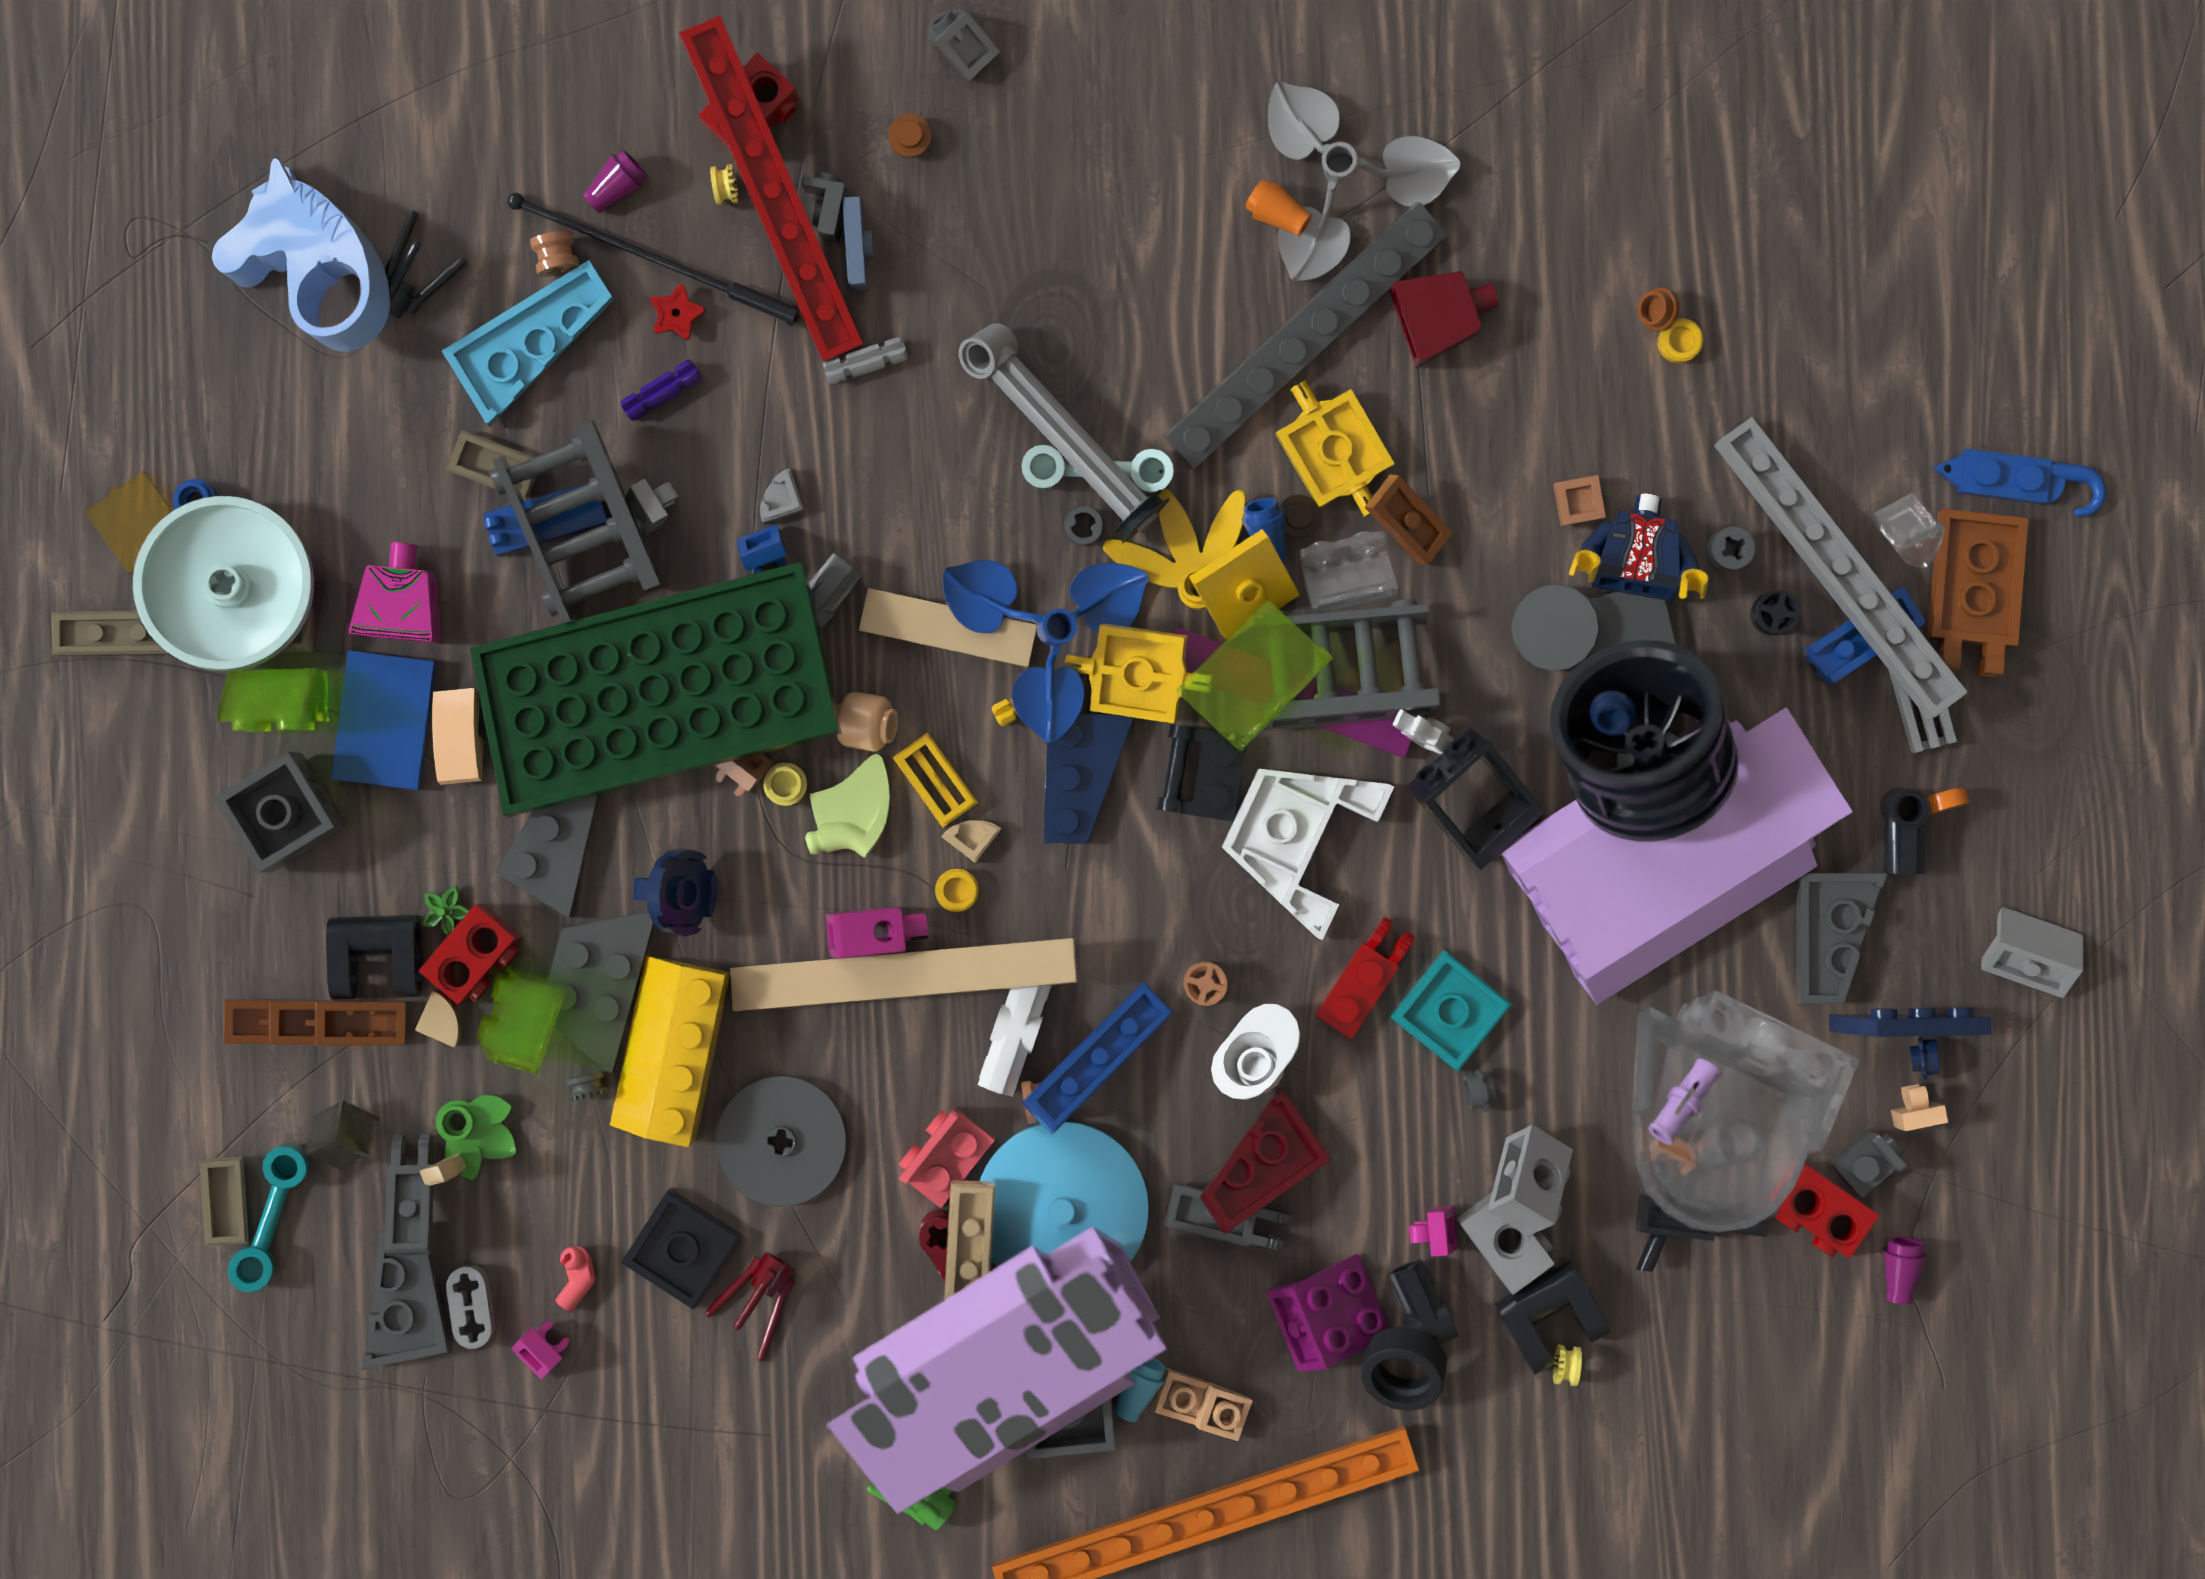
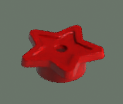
(682, 323)

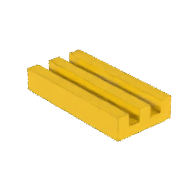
(957, 810)

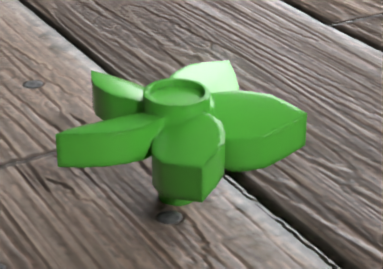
(444, 909)

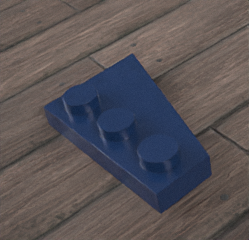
(1079, 775)
(1918, 1022)

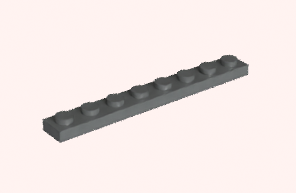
(1305, 335)

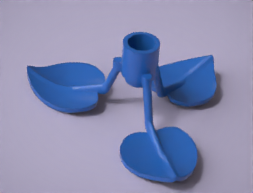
(1047, 697)

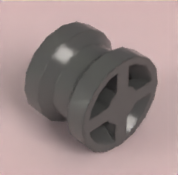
(1722, 553)

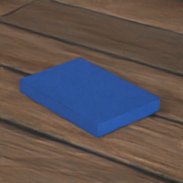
(384, 720)

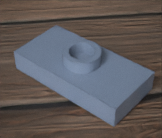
(858, 244)

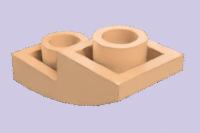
(456, 737)
(1202, 1404)

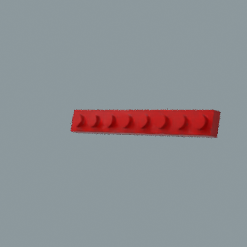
(770, 187)

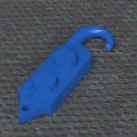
(2020, 478)

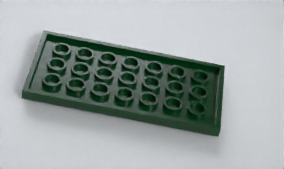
(655, 690)

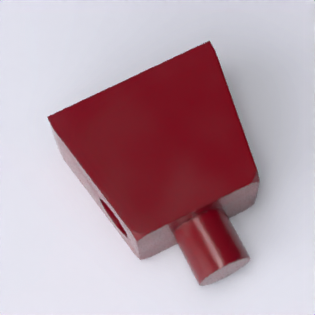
(1440, 312)

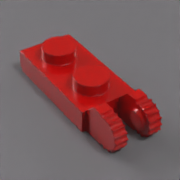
(1362, 981)

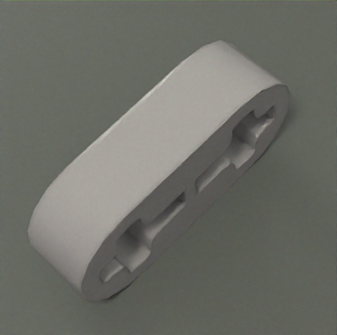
(460, 1307)

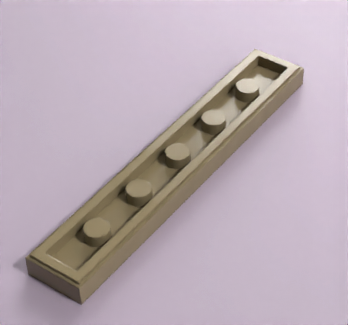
(124, 634)

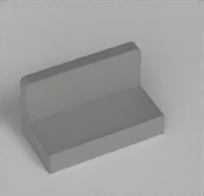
(2034, 953)

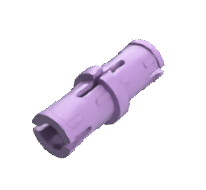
(1700, 1079)

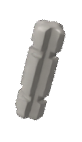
(865, 360)

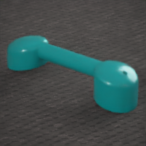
(255, 1264)

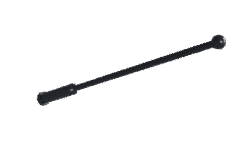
(735, 291)

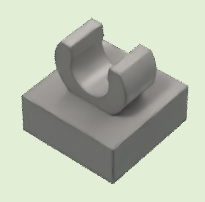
(651, 504)

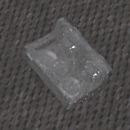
(1348, 571)

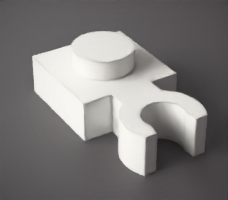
(1425, 733)

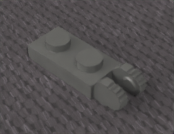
(409, 1200)
(1189, 1214)

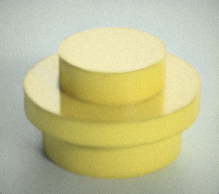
(785, 784)

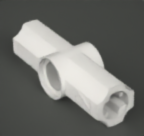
(1013, 1038)

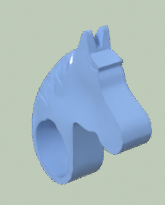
(316, 243)

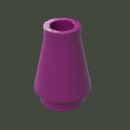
(615, 181)
(1903, 1267)

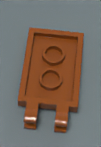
(1978, 587)

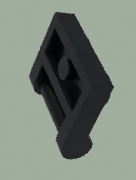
(1216, 776)

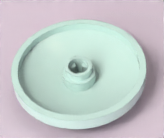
(223, 583)

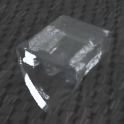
(1911, 530)

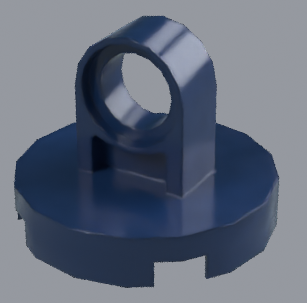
(678, 892)

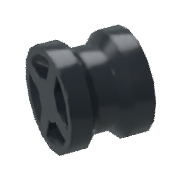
(1783, 613)

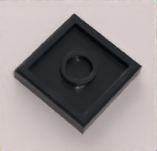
(681, 1248)

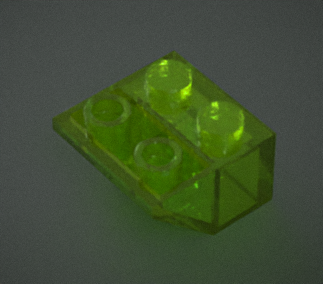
(276, 696)
(520, 1019)

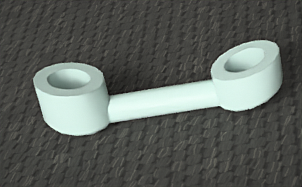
(1045, 468)

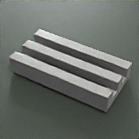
(1910, 726)

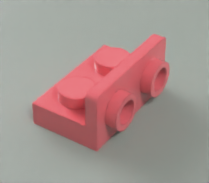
(947, 1155)

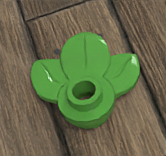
(482, 1135)

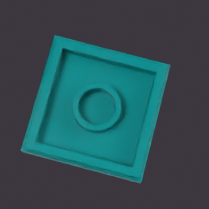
(1450, 1010)

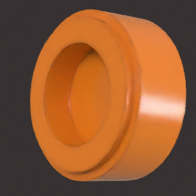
(1948, 800)

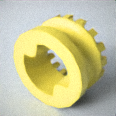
(723, 184)
(1568, 1365)

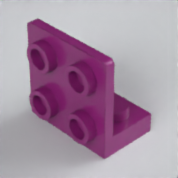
(1328, 1314)

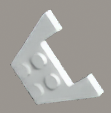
(1282, 827)

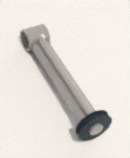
(993, 356)

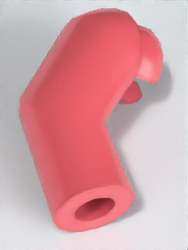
(580, 1276)

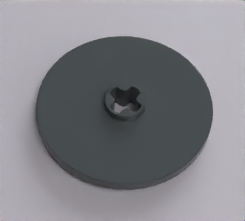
(753, 1161)

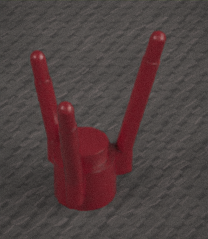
(769, 1275)

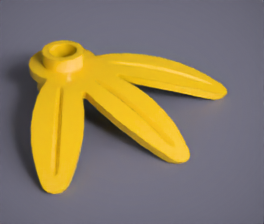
(1183, 545)

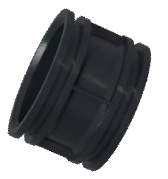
(1660, 781)

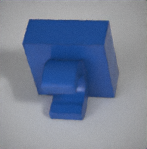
(762, 548)

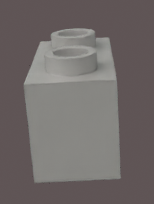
(1530, 1180)
(1513, 1266)

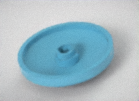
(1061, 1187)

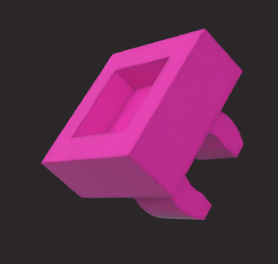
(1438, 1230)
(537, 1352)

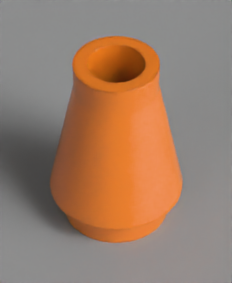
(1277, 208)

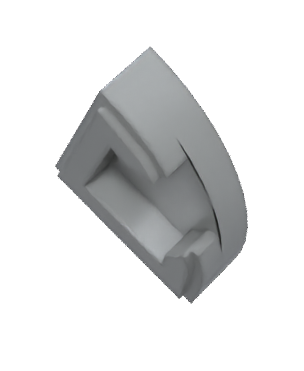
(780, 498)

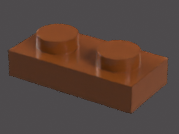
(1408, 519)

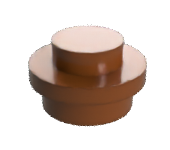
(909, 135)
(1659, 309)

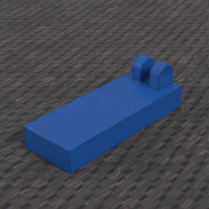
(508, 537)
(1847, 649)

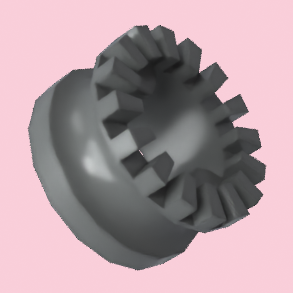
(1096, 528)
(586, 1085)

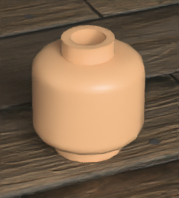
(866, 721)

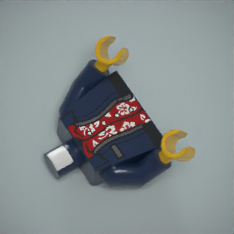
(1641, 555)

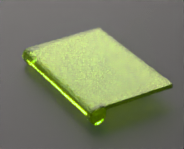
(1253, 675)

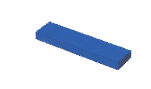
(1097, 1058)

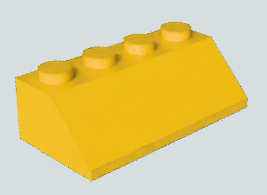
(670, 1051)

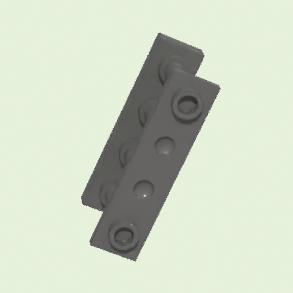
(602, 487)
(1370, 701)

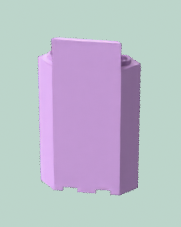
(1637, 904)

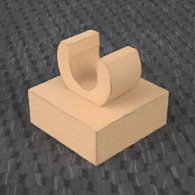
(1918, 1110)

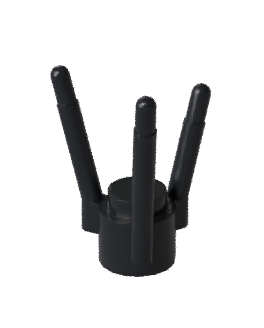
(401, 290)

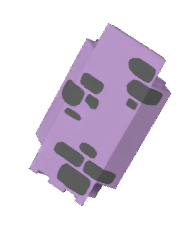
(998, 1368)

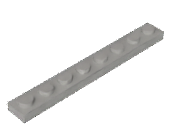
(1840, 569)

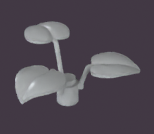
(1303, 121)

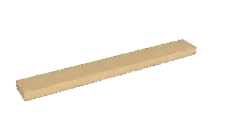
(904, 975)

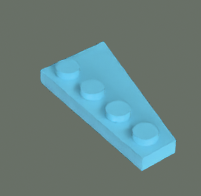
(521, 343)

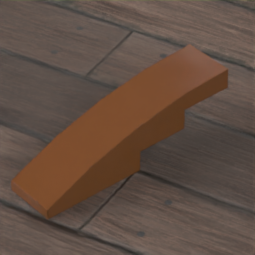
(314, 1022)

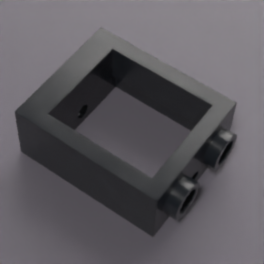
(1512, 813)

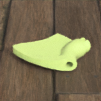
(852, 811)

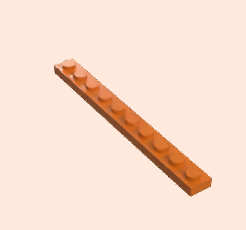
(1217, 1511)

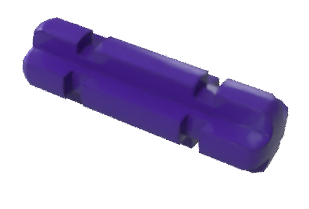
(660, 390)

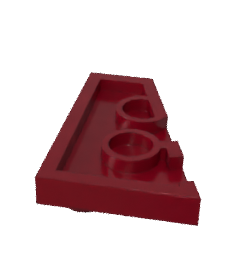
(1264, 1164)

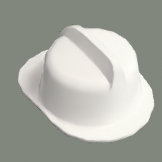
(1256, 1052)

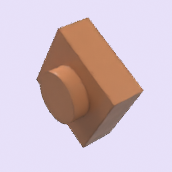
(1579, 500)

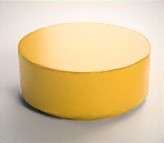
(1681, 341)
(957, 890)

